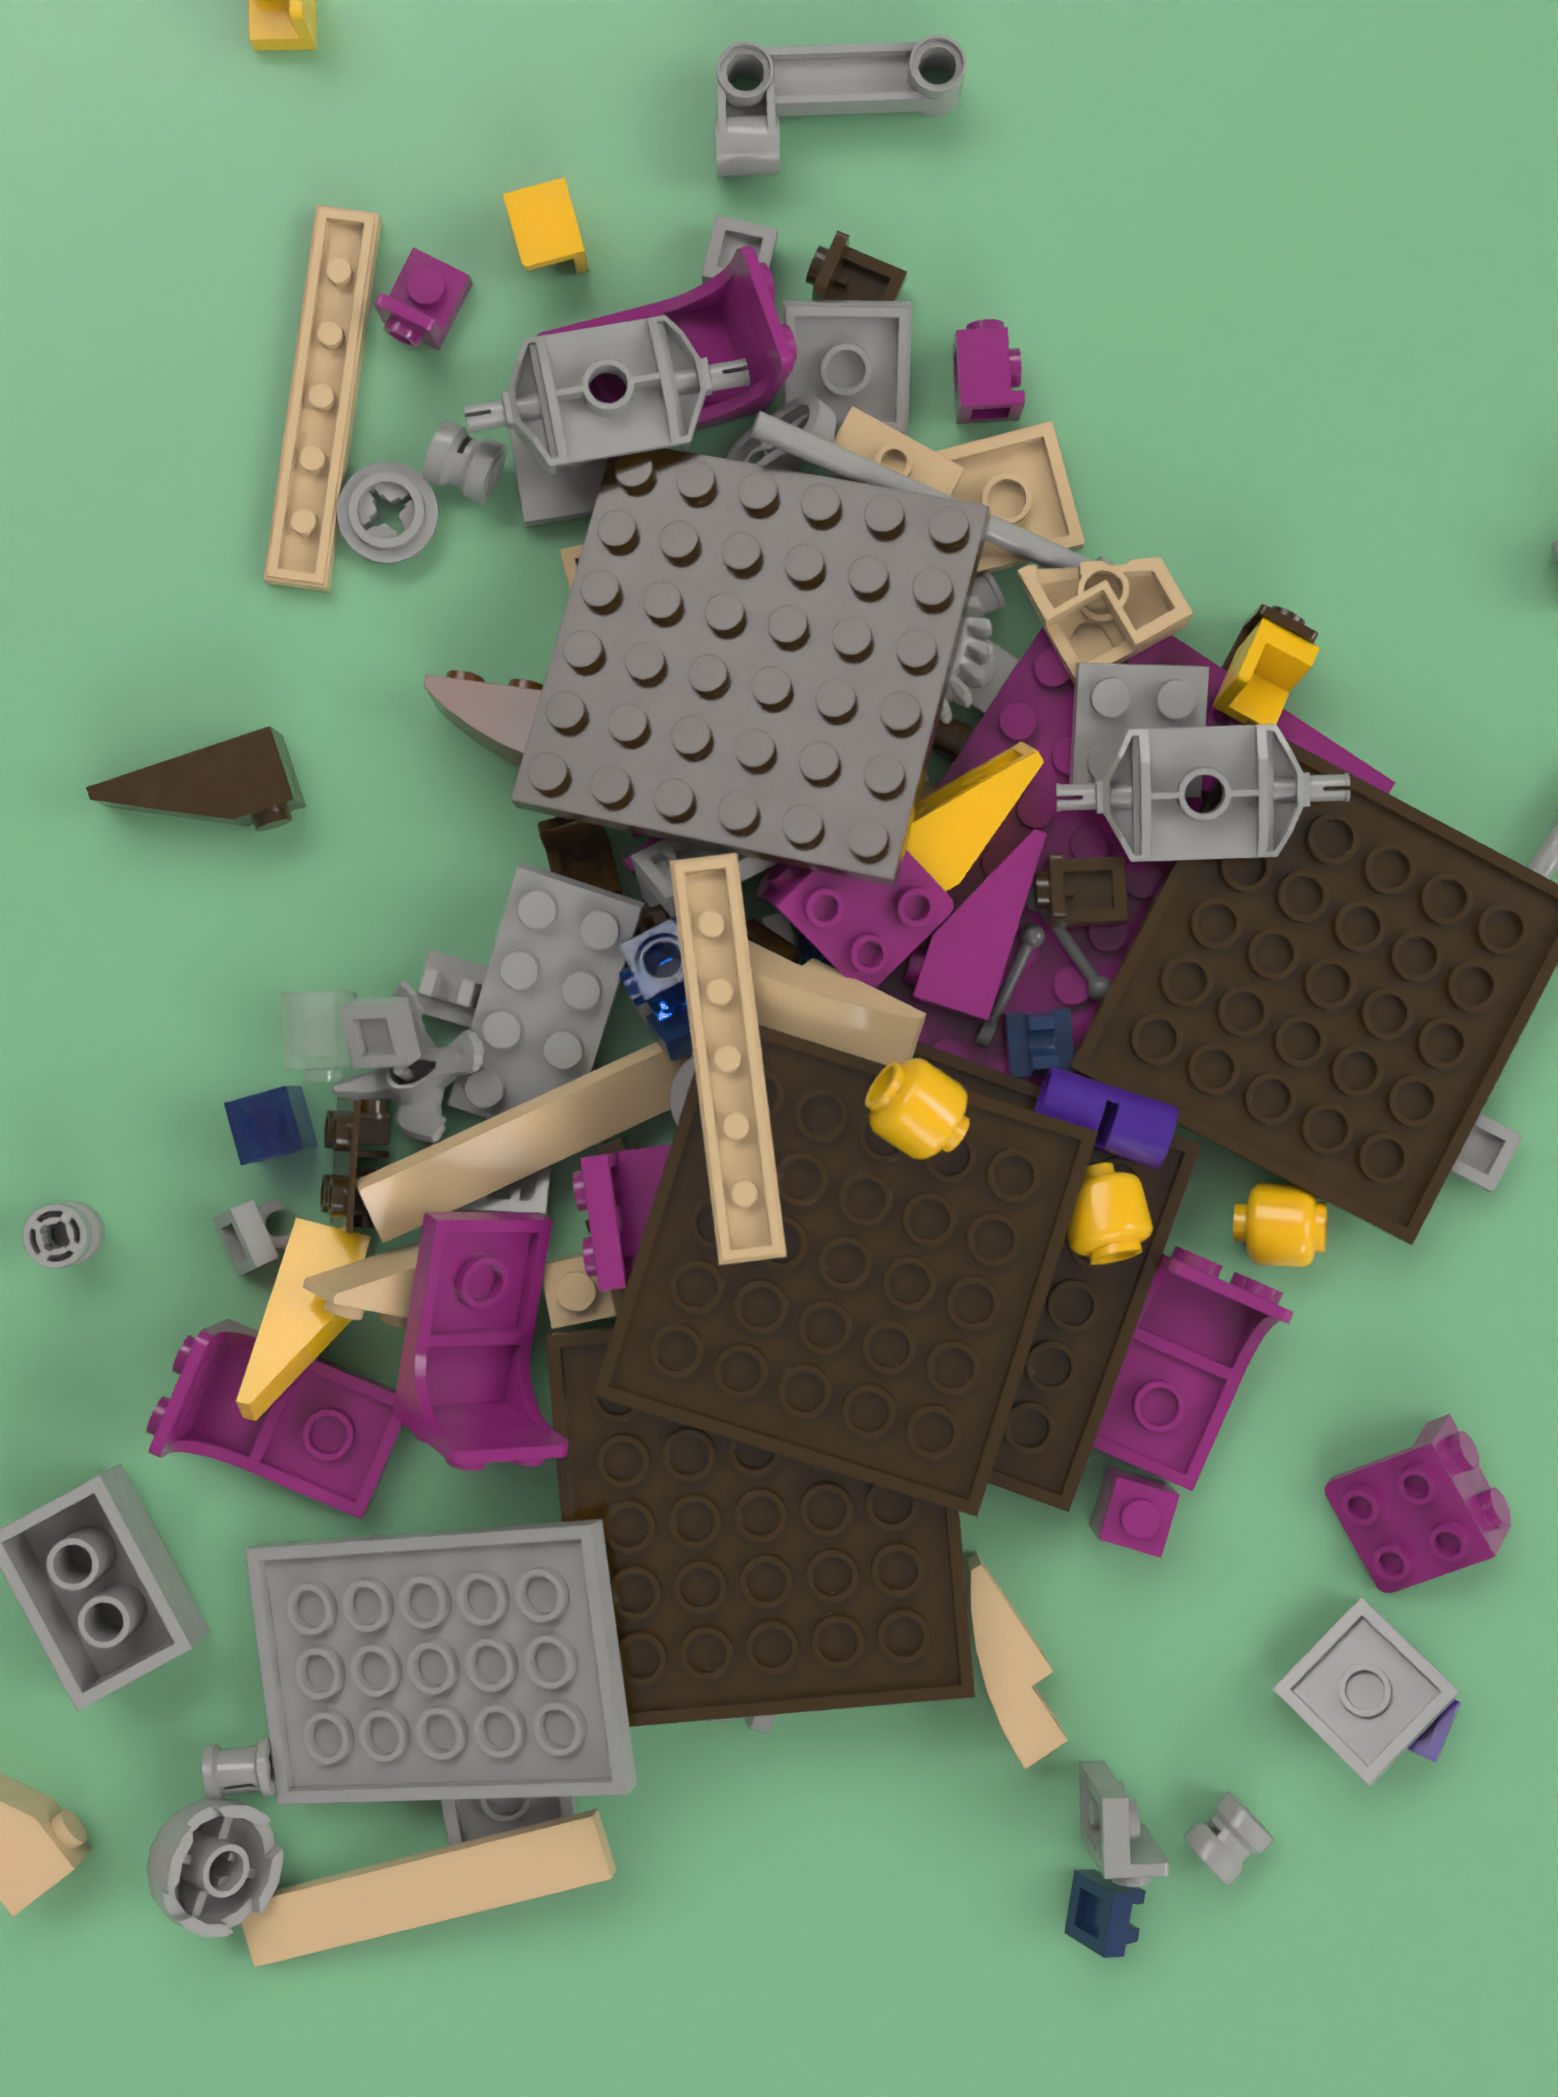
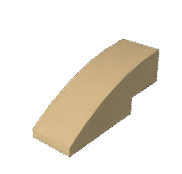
(832, 1009)
(1010, 1667)

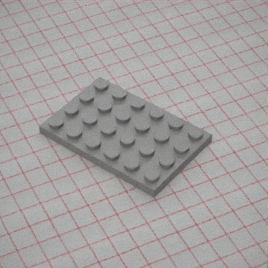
(442, 1665)

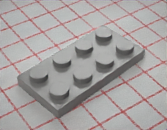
(546, 989)

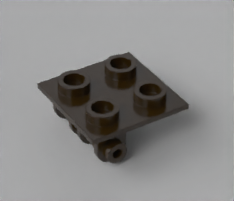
(352, 1124)

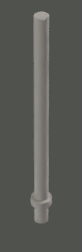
(862, 470)

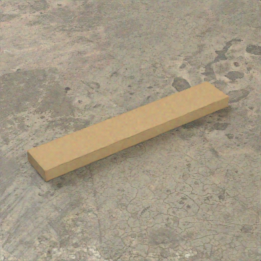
(323, 398)
(728, 1058)
(519, 1141)
(431, 1887)

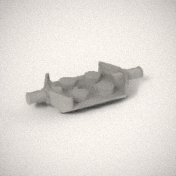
(565, 423)
(1148, 781)

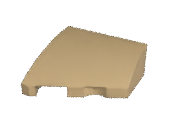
(1105, 609)

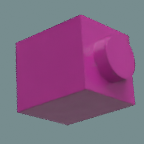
(1134, 1511)

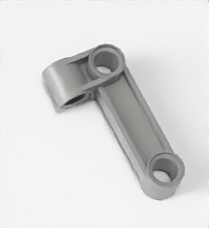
(823, 83)

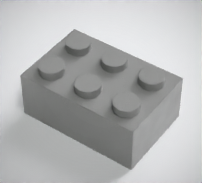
(99, 1587)

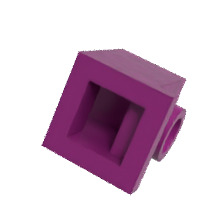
(986, 373)

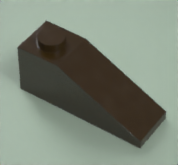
(228, 783)

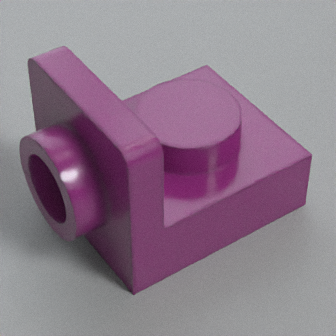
(423, 301)

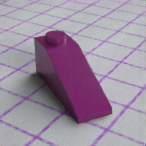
(970, 949)

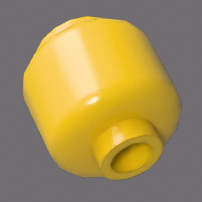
(917, 1108)
(1109, 1216)
(1281, 1225)

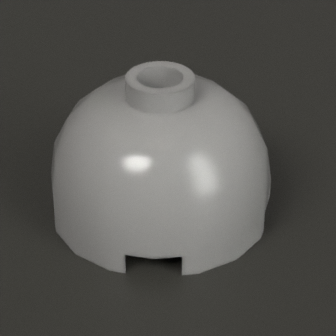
(214, 1865)

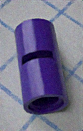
(1125, 1121)

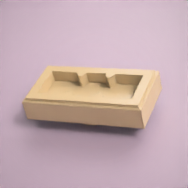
(897, 452)

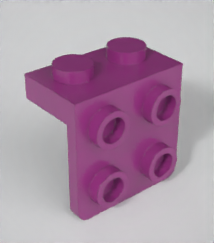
(859, 923)
(618, 1197)
(1421, 1509)

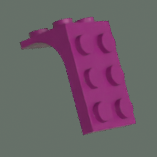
(724, 322)
(471, 1340)
(1185, 1365)
(318, 1438)

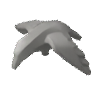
(422, 1084)

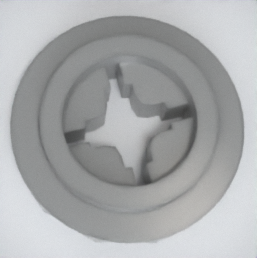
(397, 485)

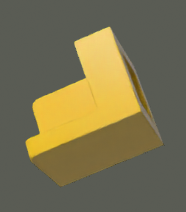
(283, 24)
(545, 226)
(1264, 673)

